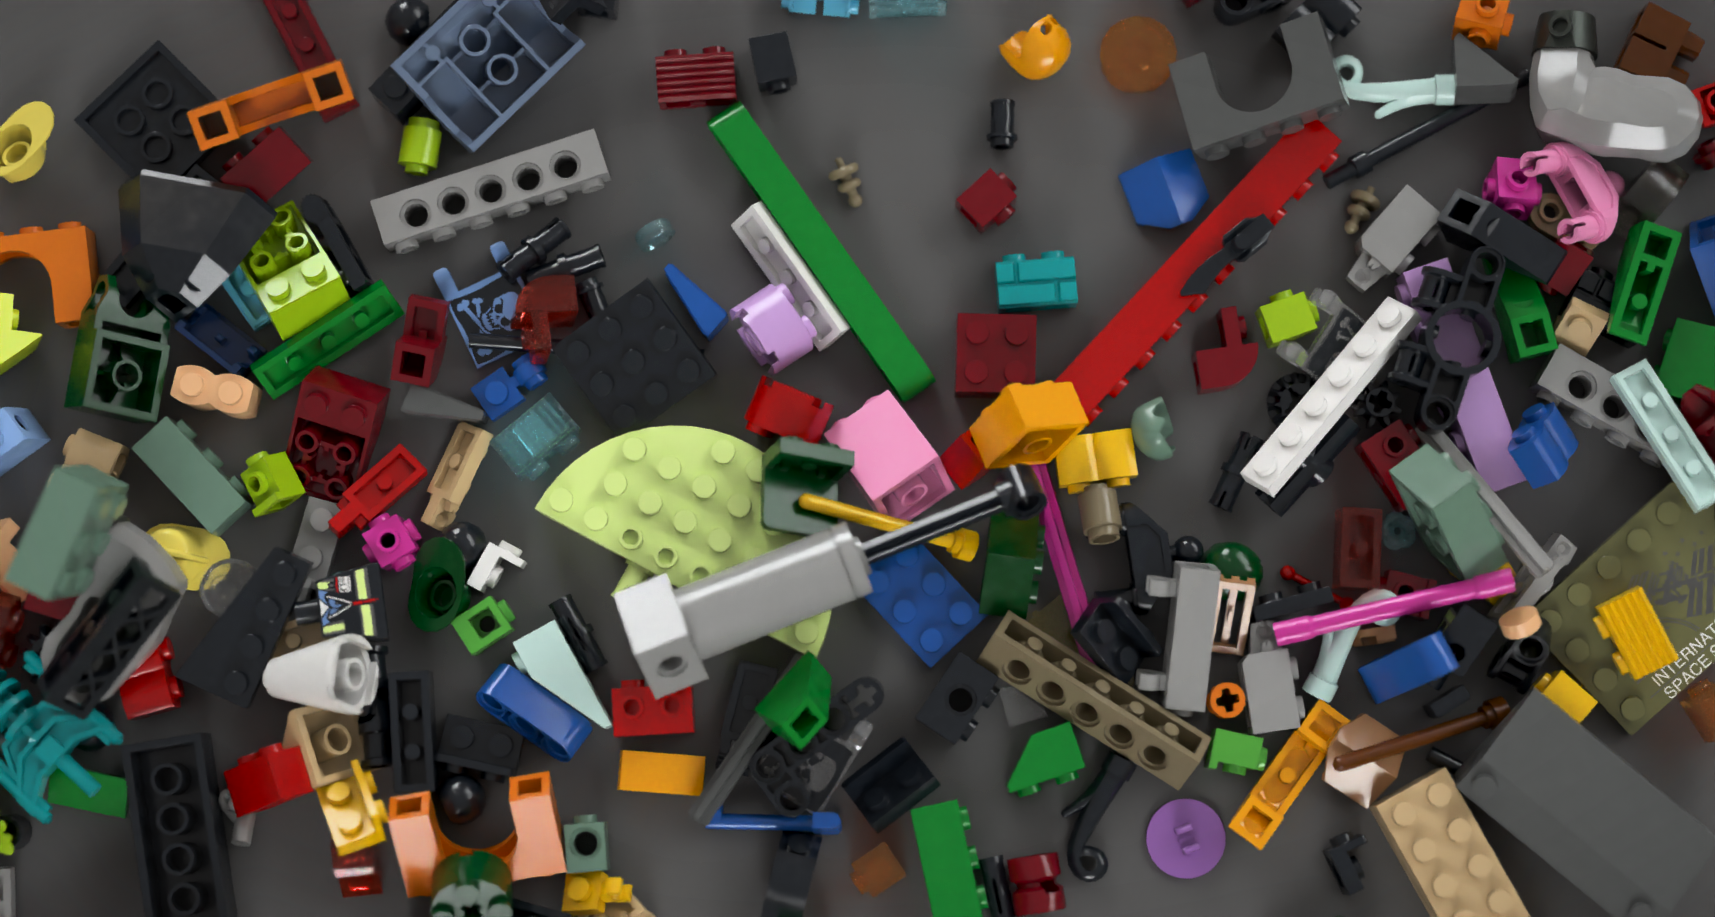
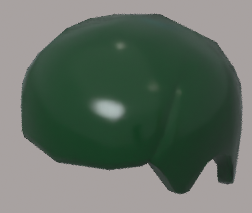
(1235, 560)

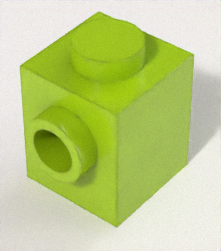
(1287, 318)

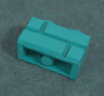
(1035, 283)

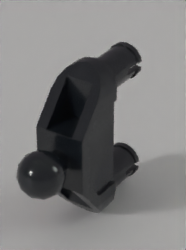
(1149, 555)

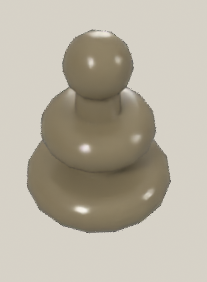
(848, 183)
(1364, 202)

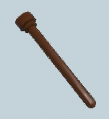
(1487, 716)

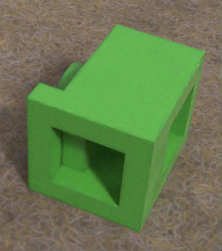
(469, 624)
(1235, 752)

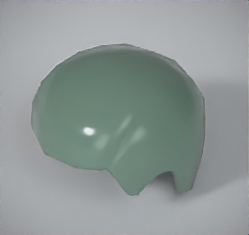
(1151, 428)

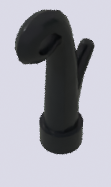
(1092, 807)

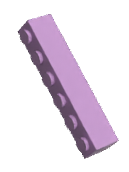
(1481, 423)

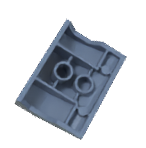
(484, 64)

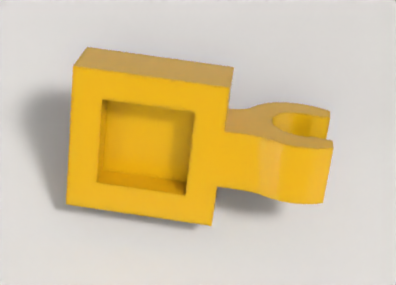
(589, 891)

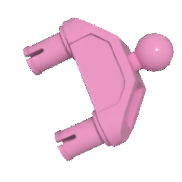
(1584, 188)

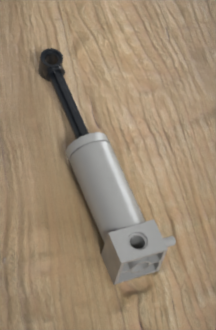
(687, 625)

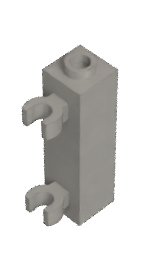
(1188, 637)

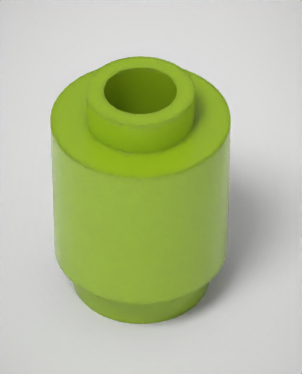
(420, 146)

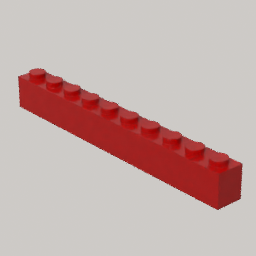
(1158, 304)

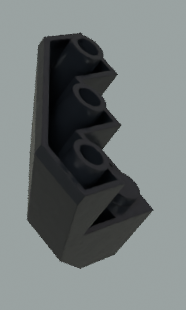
(186, 235)

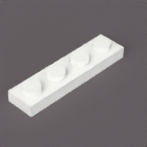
(784, 265)

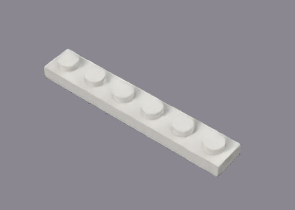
(1330, 396)

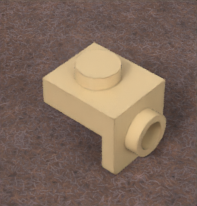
(1579, 326)

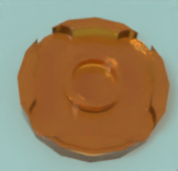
(1137, 54)

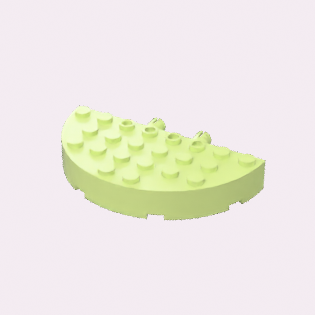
(674, 506)

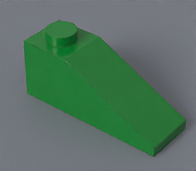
(1641, 280)

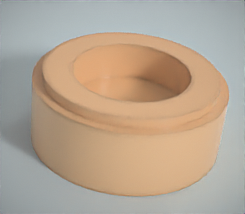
(1520, 622)

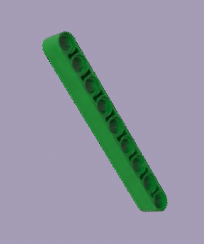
(821, 252)

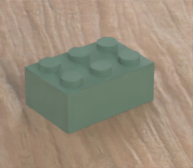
(1449, 513)
(68, 532)

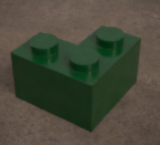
(1011, 564)

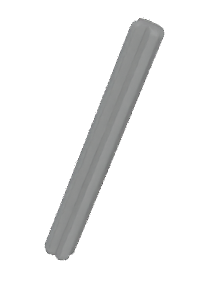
(1506, 523)

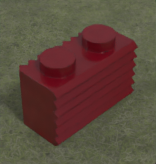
(696, 78)

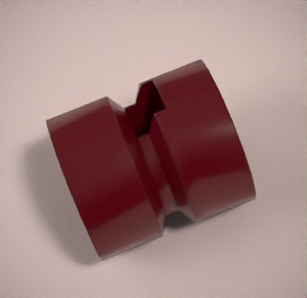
(1036, 884)

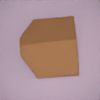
(1367, 781)

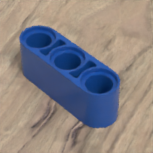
(1408, 667)
(534, 712)

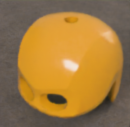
(1037, 54)

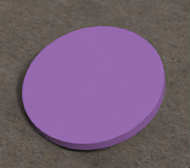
(1185, 838)

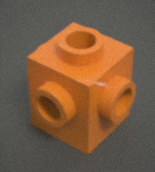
(1483, 22)

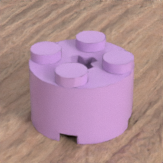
(774, 328)

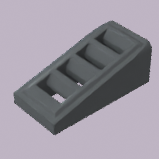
(432, 404)

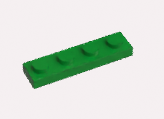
(327, 339)

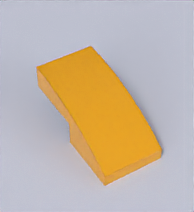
(661, 773)

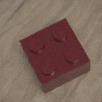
(993, 353)

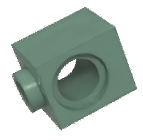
(579, 862)

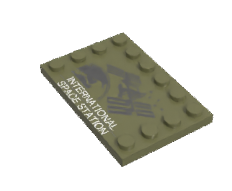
(1674, 562)

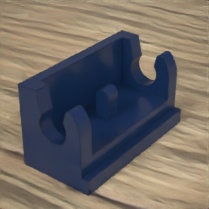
(221, 340)

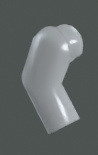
(243, 825)

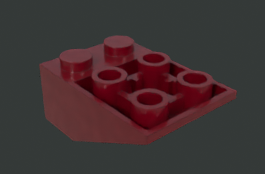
(335, 431)

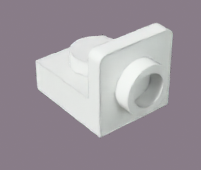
(488, 568)

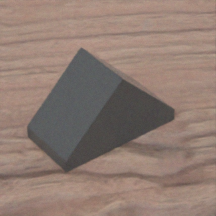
(1479, 76)

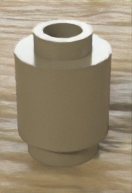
(1100, 514)

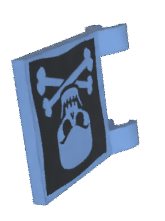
(483, 306)

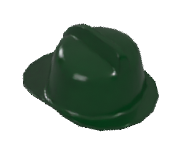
(438, 585)

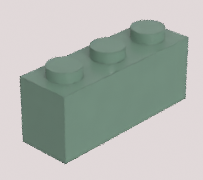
(193, 475)

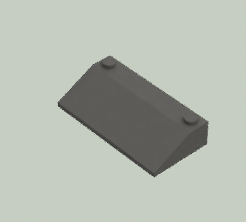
(1586, 810)

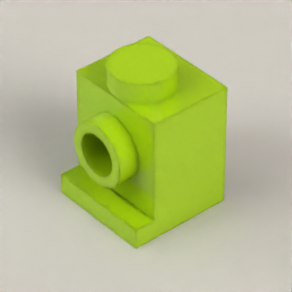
(271, 482)

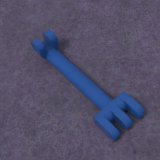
(819, 822)

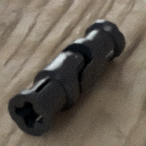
(375, 720)

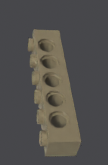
(1094, 700)

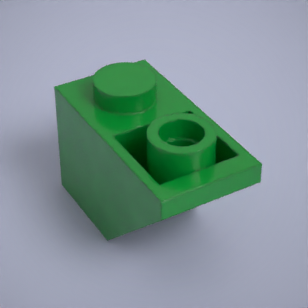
(798, 702)
(1045, 757)

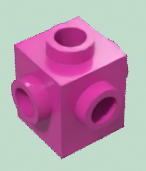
(1511, 189)
(402, 552)

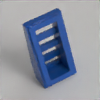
(703, 310)

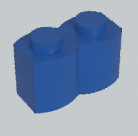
(1542, 444)

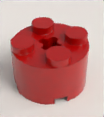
(786, 412)

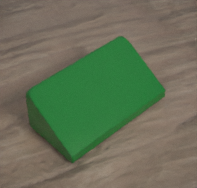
(110, 799)

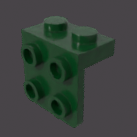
(799, 468)

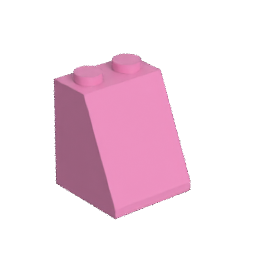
(891, 459)

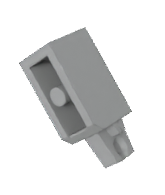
(1392, 237)
(1268, 683)

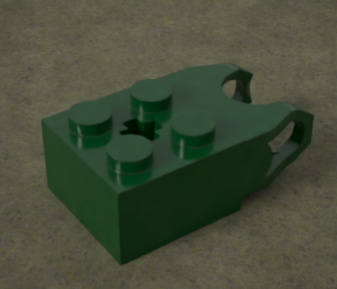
(122, 346)

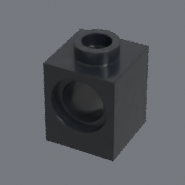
(773, 63)

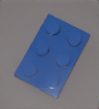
(922, 603)

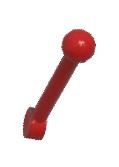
(1288, 573)

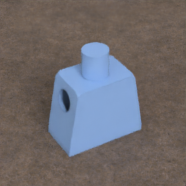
(18, 442)

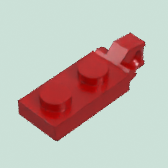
(377, 490)

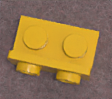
(351, 811)

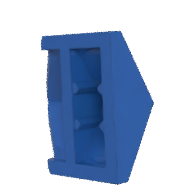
(1165, 190)

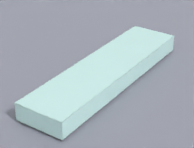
(1667, 433)

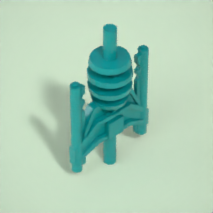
(42, 741)

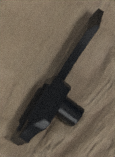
(1238, 245)

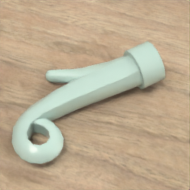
(1397, 94)
(1335, 649)

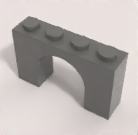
(1313, 94)

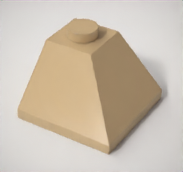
(326, 742)

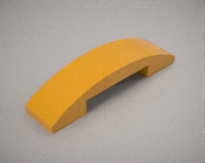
(1286, 775)

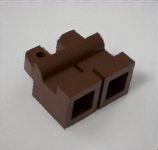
(1655, 43)

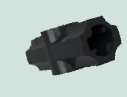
(1314, 468)

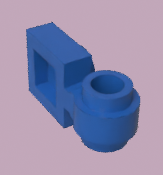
(501, 393)

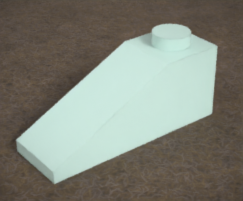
(558, 669)

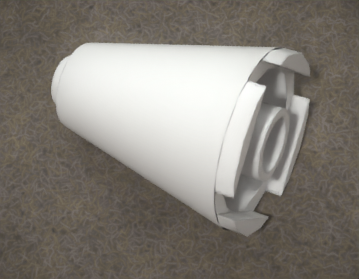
(326, 675)

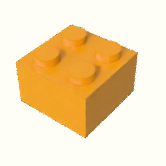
(1028, 424)

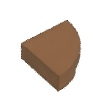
(1375, 636)

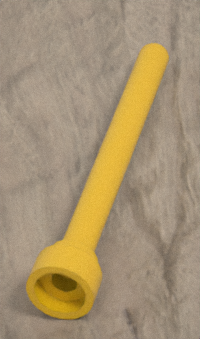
(961, 543)

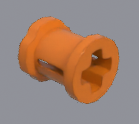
(1234, 708)

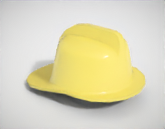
(24, 141)
(191, 548)

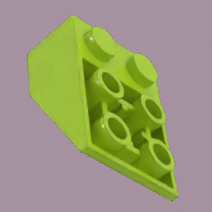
(292, 274)

